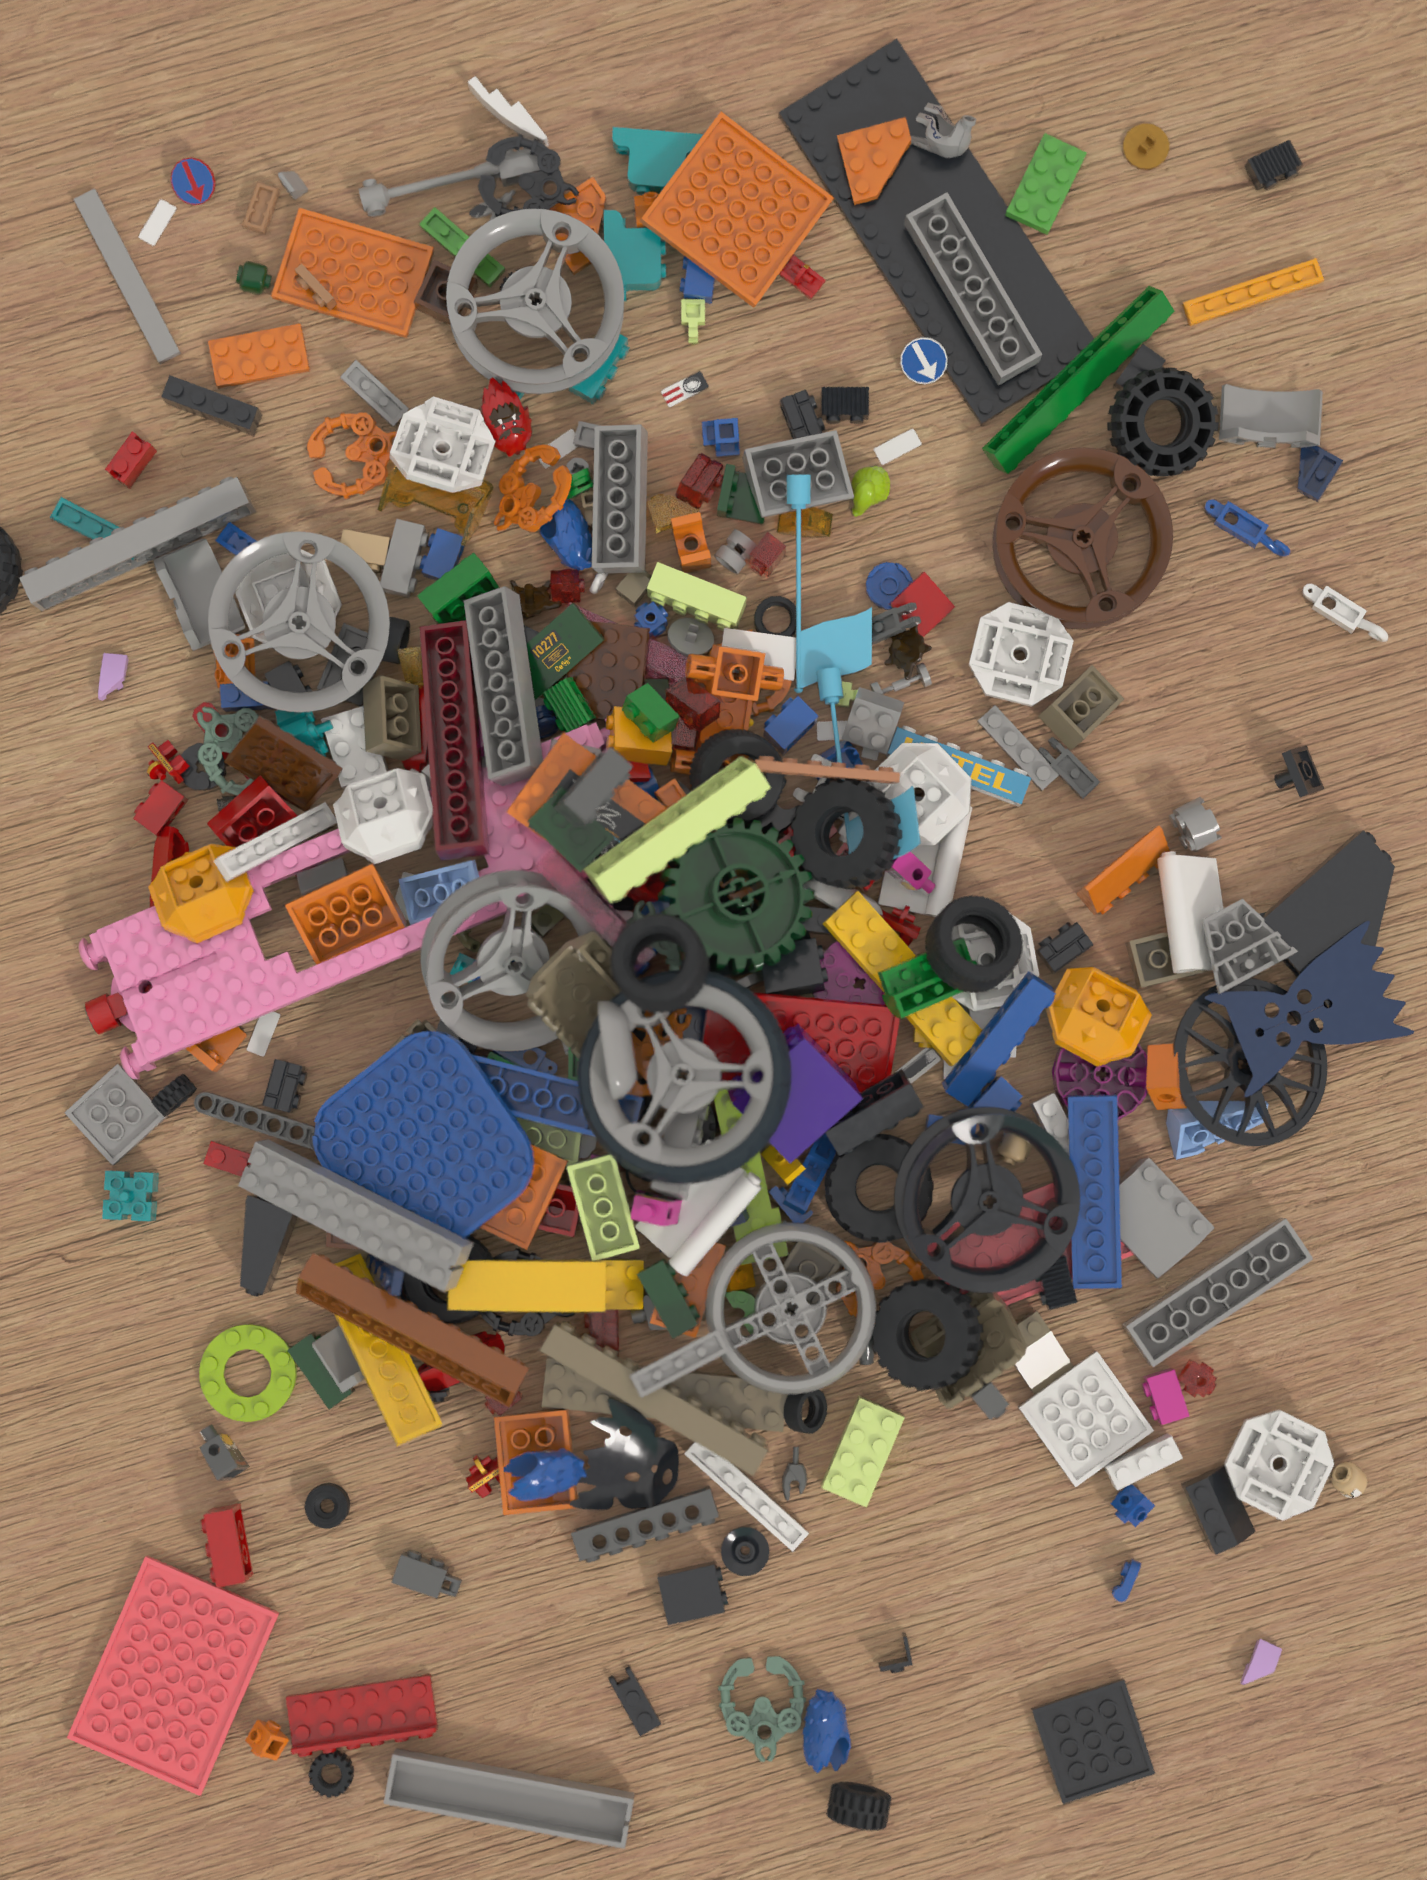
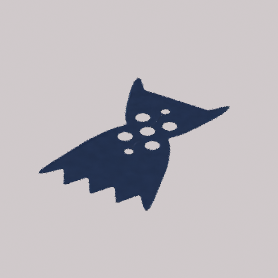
(1356, 1013)

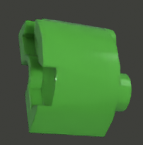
(743, 1300)

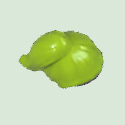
(869, 488)

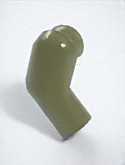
(468, 942)

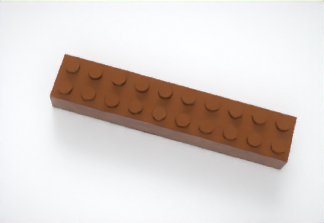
(411, 1329)

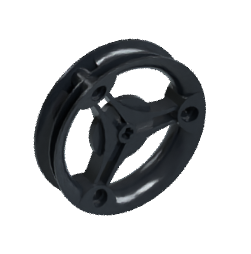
(1000, 1210)

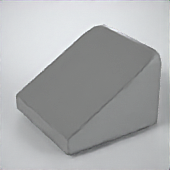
(292, 184)

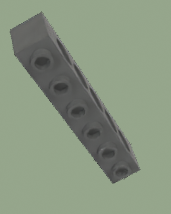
(700, 1498)

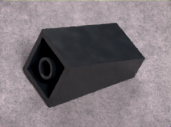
(264, 1243)

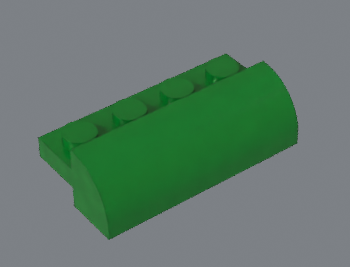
(914, 984)

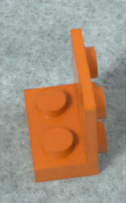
(218, 1049)

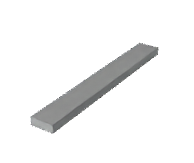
(127, 276)

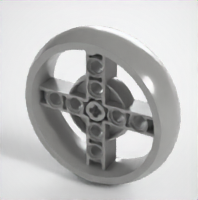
(852, 1278)

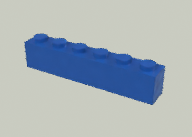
(999, 1038)

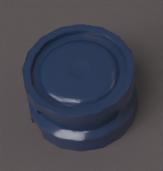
(546, 721)

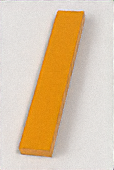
(1252, 292)

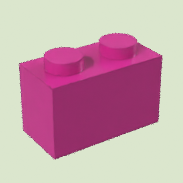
(1165, 1396)

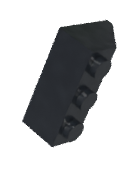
(1218, 1510)

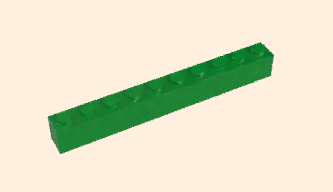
(1078, 379)

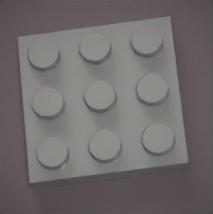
(115, 1114)

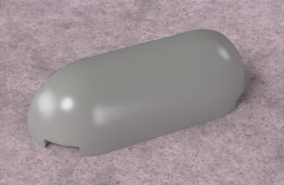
(617, 1048)

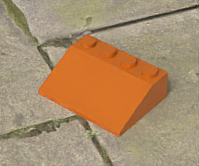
(1123, 872)
(346, 914)
(531, 1433)

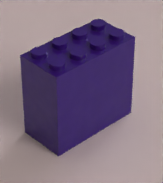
(817, 1097)

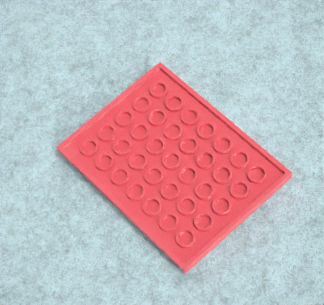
(173, 1675)

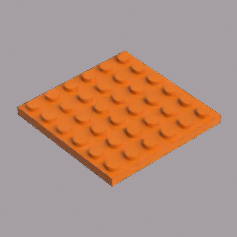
(736, 209)

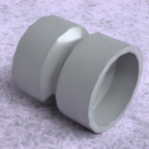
(731, 558)

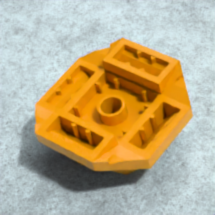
(201, 910)
(1087, 1030)

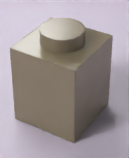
(634, 587)

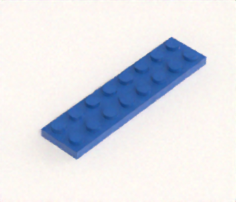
(1096, 1163)

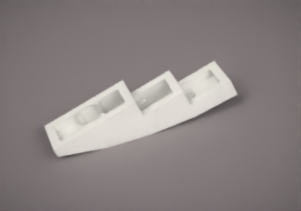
(513, 117)

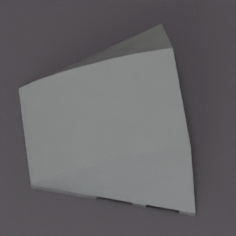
(1241, 945)

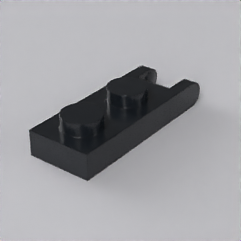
(636, 1702)

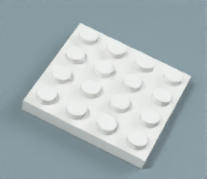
(1086, 1418)

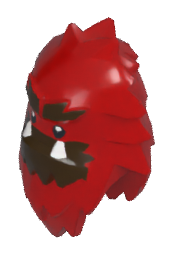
(506, 418)

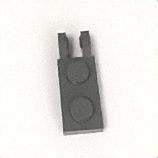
(891, 622)
(1070, 769)

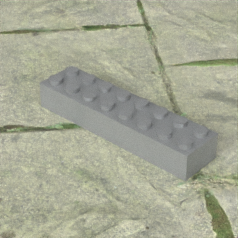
(972, 288)
(503, 686)
(1217, 1291)

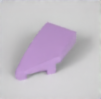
(112, 673)
(1262, 1661)

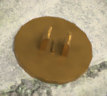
(1146, 146)

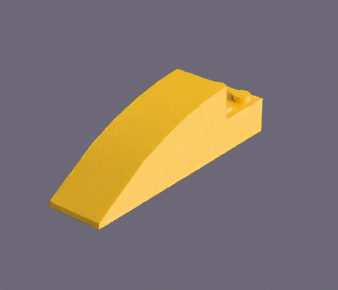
(548, 1285)

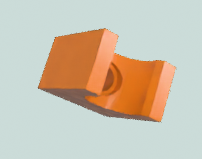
(687, 529)
(1164, 1077)

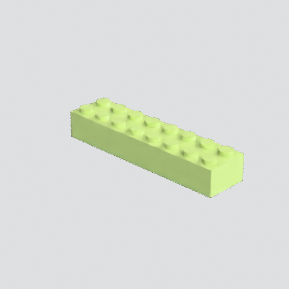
(677, 829)

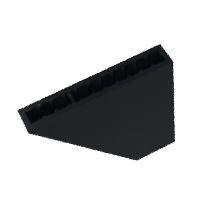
(1334, 901)

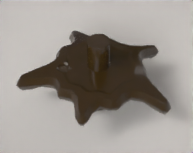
(535, 599)
(907, 650)

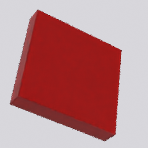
(930, 602)

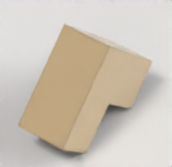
(587, 501)

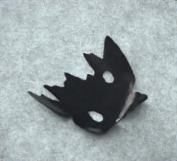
(626, 1455)

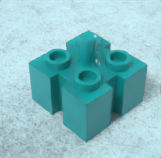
(304, 728)
(130, 1195)

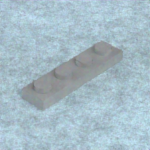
(1017, 747)
(679, 1363)

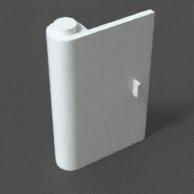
(944, 864)
(1189, 895)
(703, 1218)

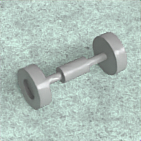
(923, 675)

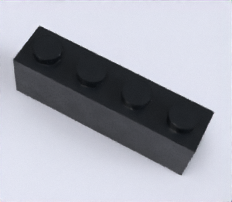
(211, 405)

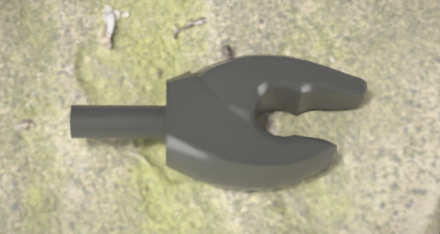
(794, 1471)

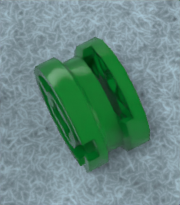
(582, 480)

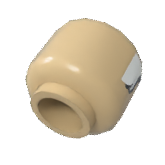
(1349, 1479)

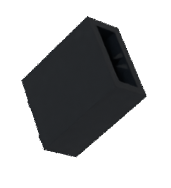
(797, 971)
(692, 1592)

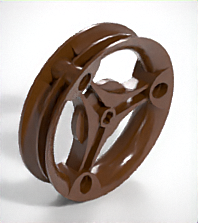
(1089, 522)

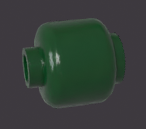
(253, 277)

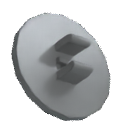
(690, 637)

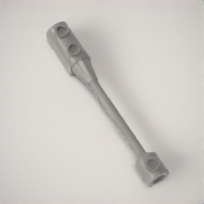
(377, 196)

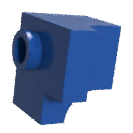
(722, 434)

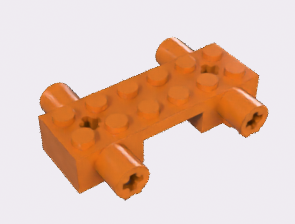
(734, 691)

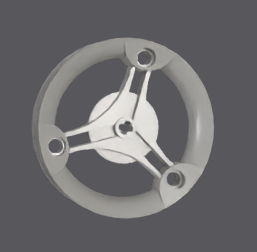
(534, 283)
(314, 611)
(494, 956)

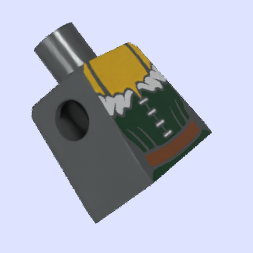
(228, 1461)

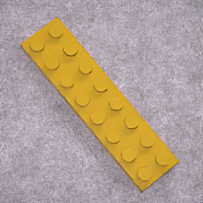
(878, 947)
(390, 1376)

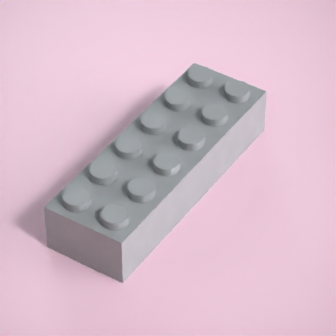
(619, 499)

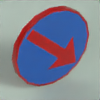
(193, 181)

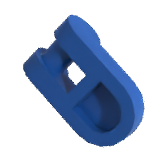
(1129, 1572)

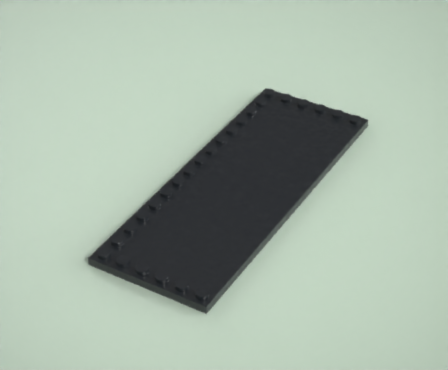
(888, 89)

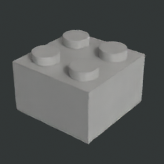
(872, 720)

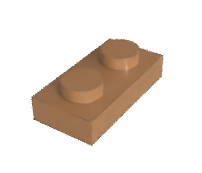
(321, 295)

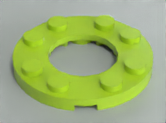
(213, 1369)

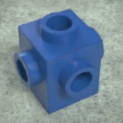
(657, 626)
(1132, 1505)

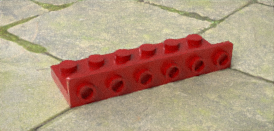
(362, 1715)

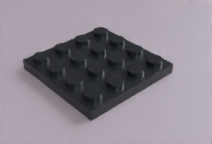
(1093, 1741)

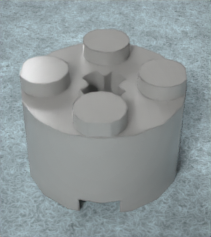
(1195, 824)

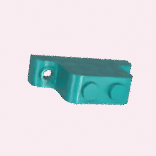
(652, 155)
(636, 253)

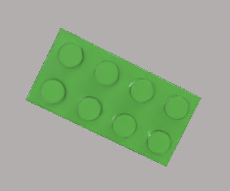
(1045, 184)

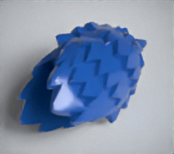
(569, 537)
(544, 1473)
(826, 1732)

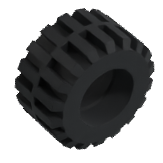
(858, 1806)

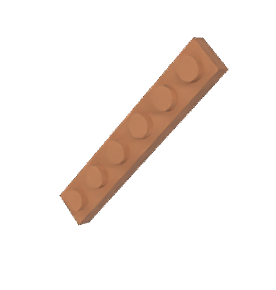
(836, 770)

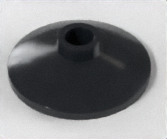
(748, 1563)

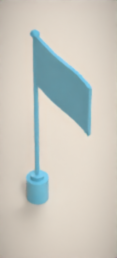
(833, 643)
(831, 691)

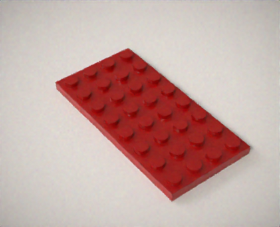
(853, 1034)

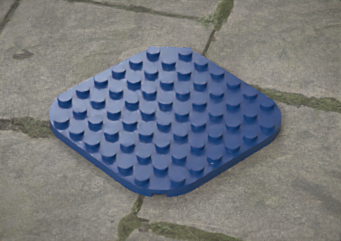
(427, 1134)

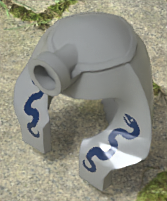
(951, 139)

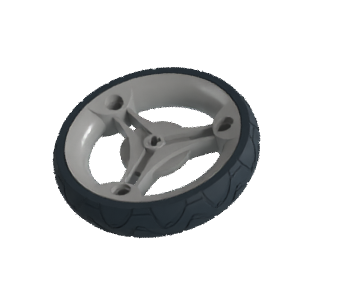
(731, 1149)

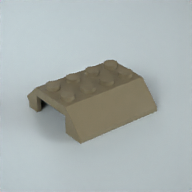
(571, 987)
(1001, 1346)

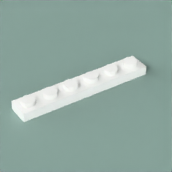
(275, 841)
(748, 1496)

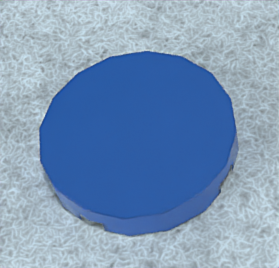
(886, 583)

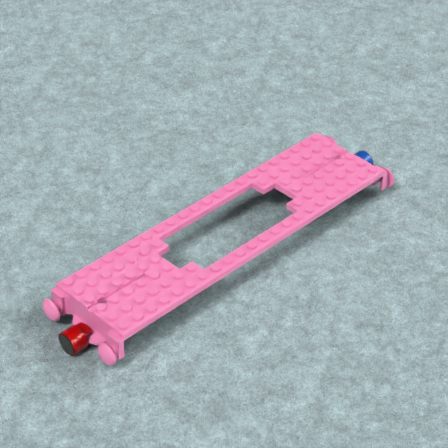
(192, 991)

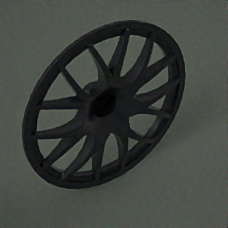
(1242, 1077)

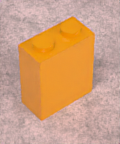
(632, 744)

